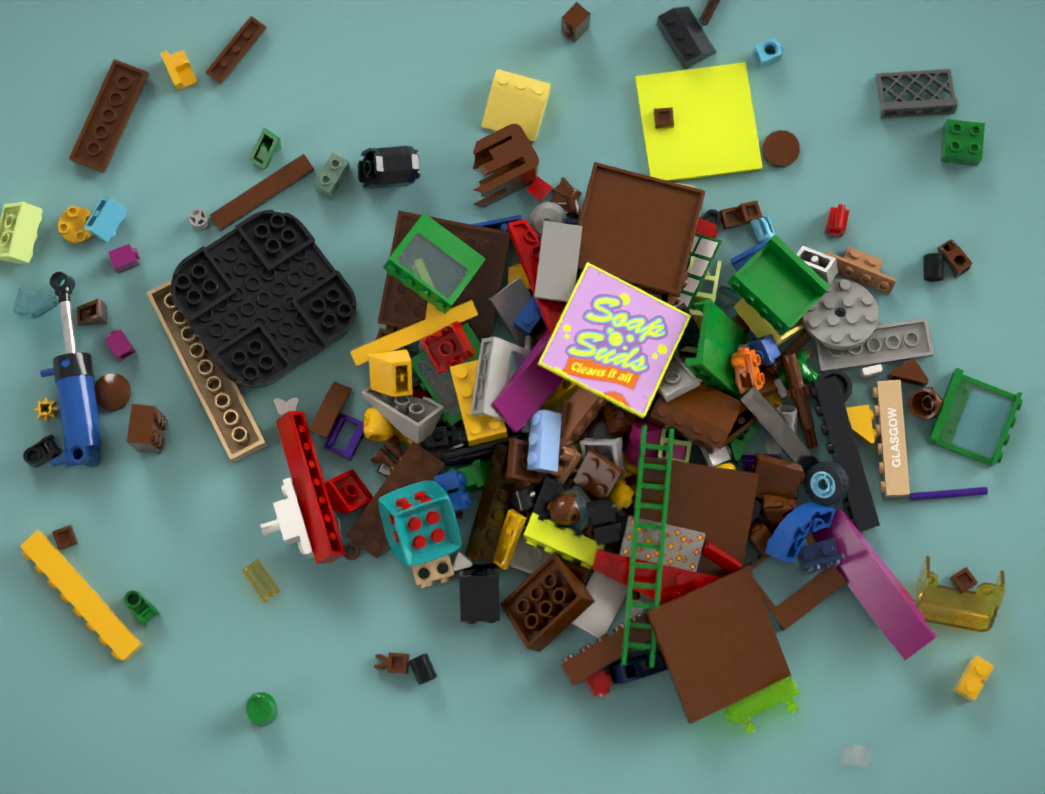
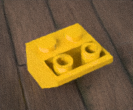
(391, 373)

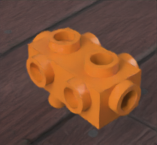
(746, 364)

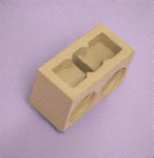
(434, 575)

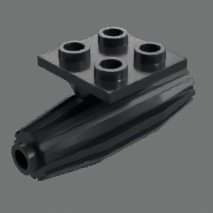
(461, 453)

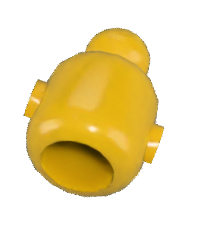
(377, 426)

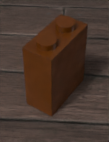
(777, 477)

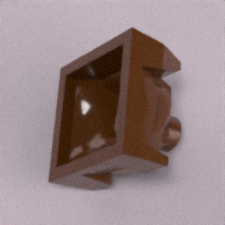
(620, 422)

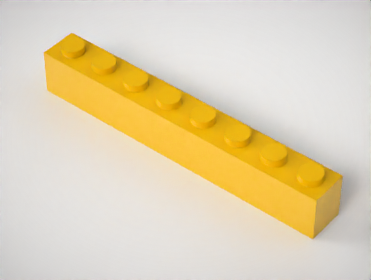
(81, 596)

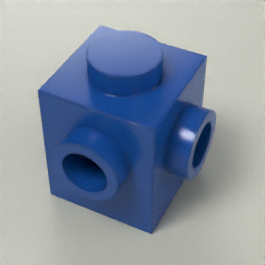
(766, 348)

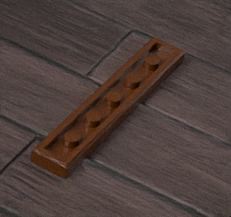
(262, 192)

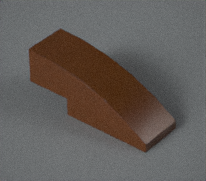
(330, 410)

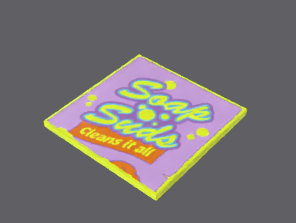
(614, 340)

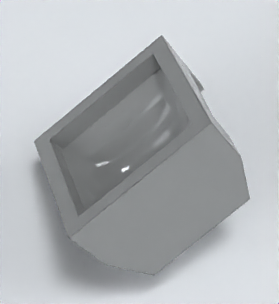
(608, 448)

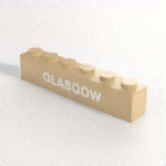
(892, 439)

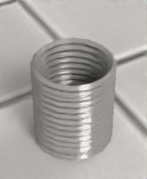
(789, 415)

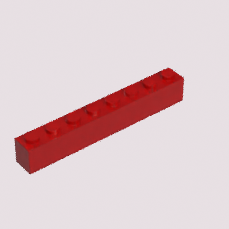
(310, 487)

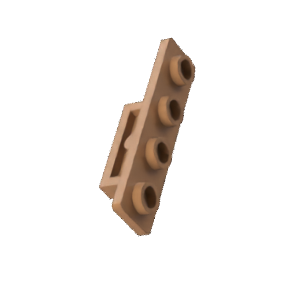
(863, 269)

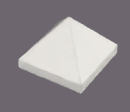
(461, 562)

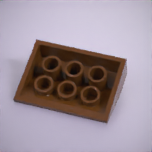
(699, 416)
(546, 603)

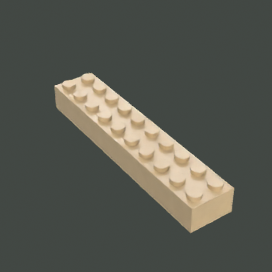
(215, 390)

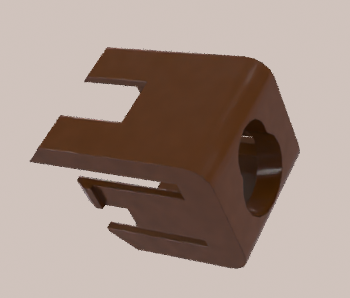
(511, 161)

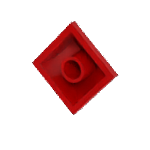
(347, 492)

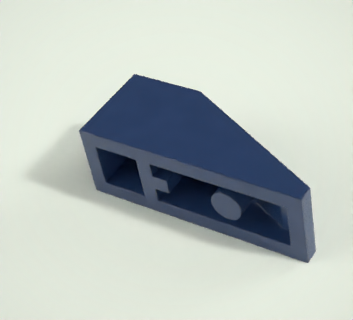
(636, 668)

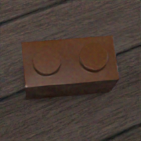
(575, 22)

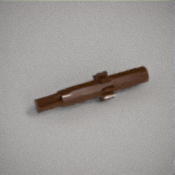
(799, 393)

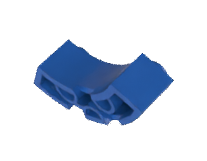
(795, 527)

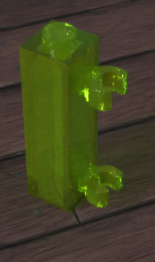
(762, 700)

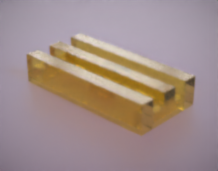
(270, 593)

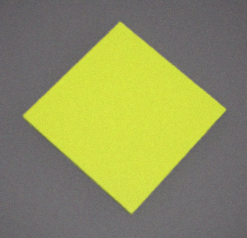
(711, 127)

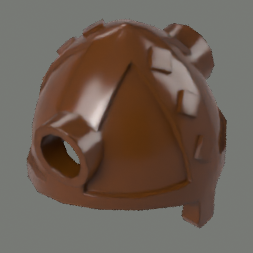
(925, 403)
(563, 509)

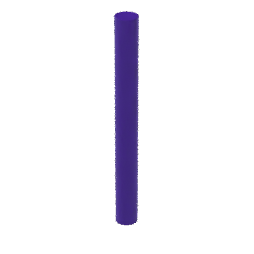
(948, 493)

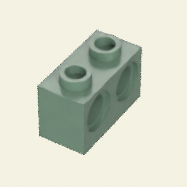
(331, 175)

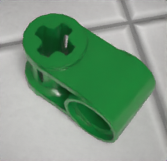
(141, 608)

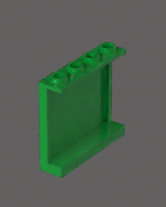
(778, 285)
(716, 344)

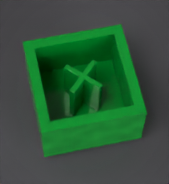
(962, 142)

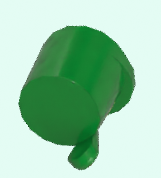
(261, 709)

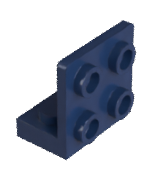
(819, 554)

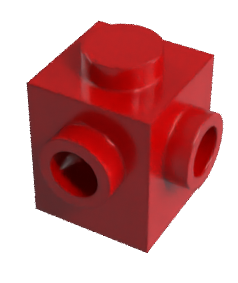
(599, 683)

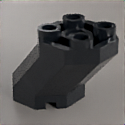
(389, 167)

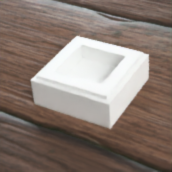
(870, 371)

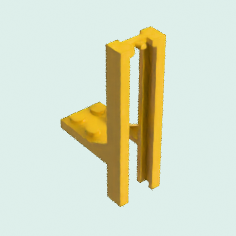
(434, 321)

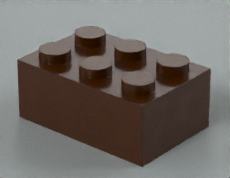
(146, 429)

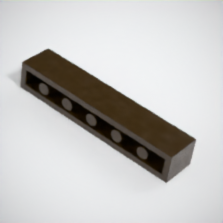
(491, 508)

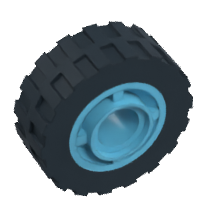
(836, 480)

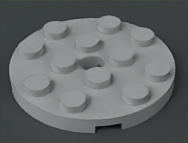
(847, 331)

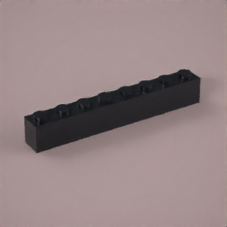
(844, 451)

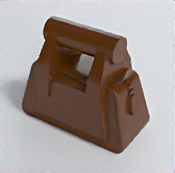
(776, 510)

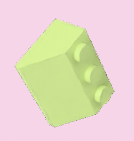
(18, 231)

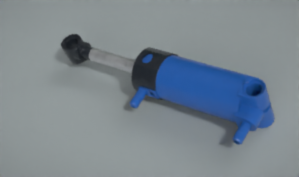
(75, 389)

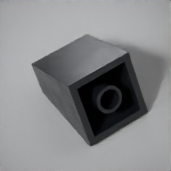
(479, 593)

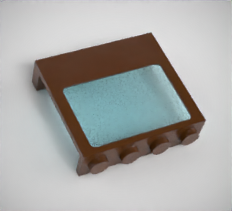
(789, 590)

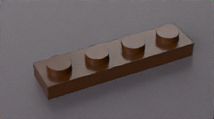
(235, 50)

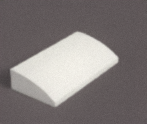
(608, 598)

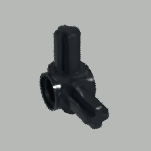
(524, 497)

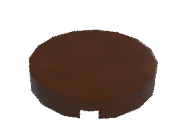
(781, 148)

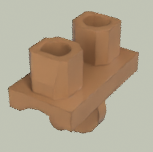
(568, 464)

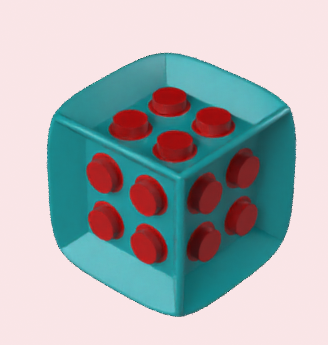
(419, 523)

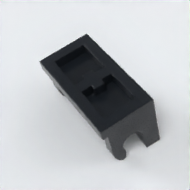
(549, 492)

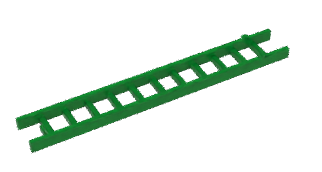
(664, 507)

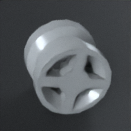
(199, 215)

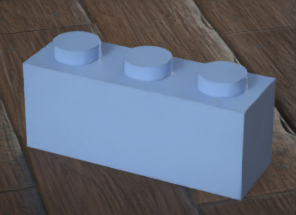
(544, 441)

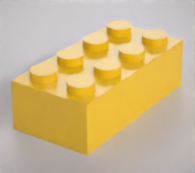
(479, 428)

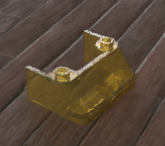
(948, 607)

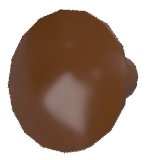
(112, 391)

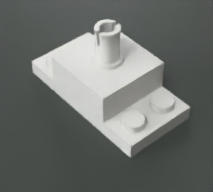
(289, 520)

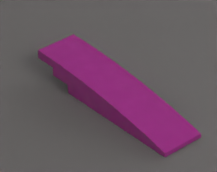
(527, 388)
(877, 588)

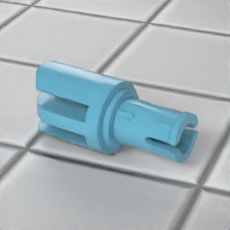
(762, 229)

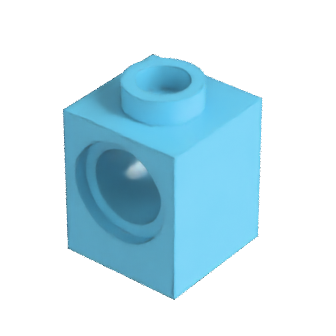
(764, 59)

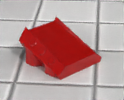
(448, 347)

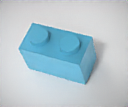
(105, 219)

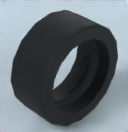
(843, 377)

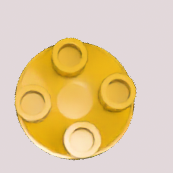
(72, 223)

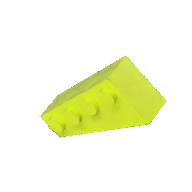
(561, 541)

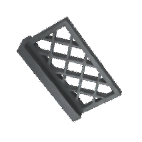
(921, 107)

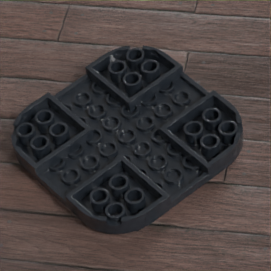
(263, 299)

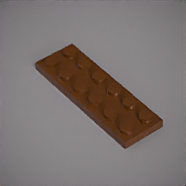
(109, 116)
(413, 467)

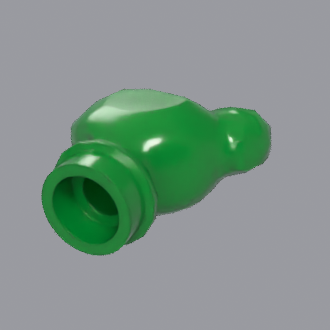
(807, 374)

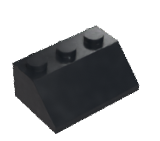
(685, 36)

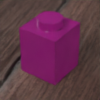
(124, 258)
(119, 344)

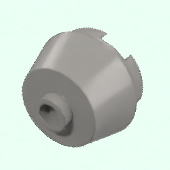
(546, 212)

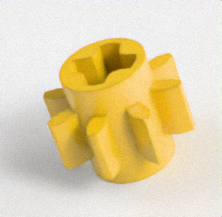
(42, 405)

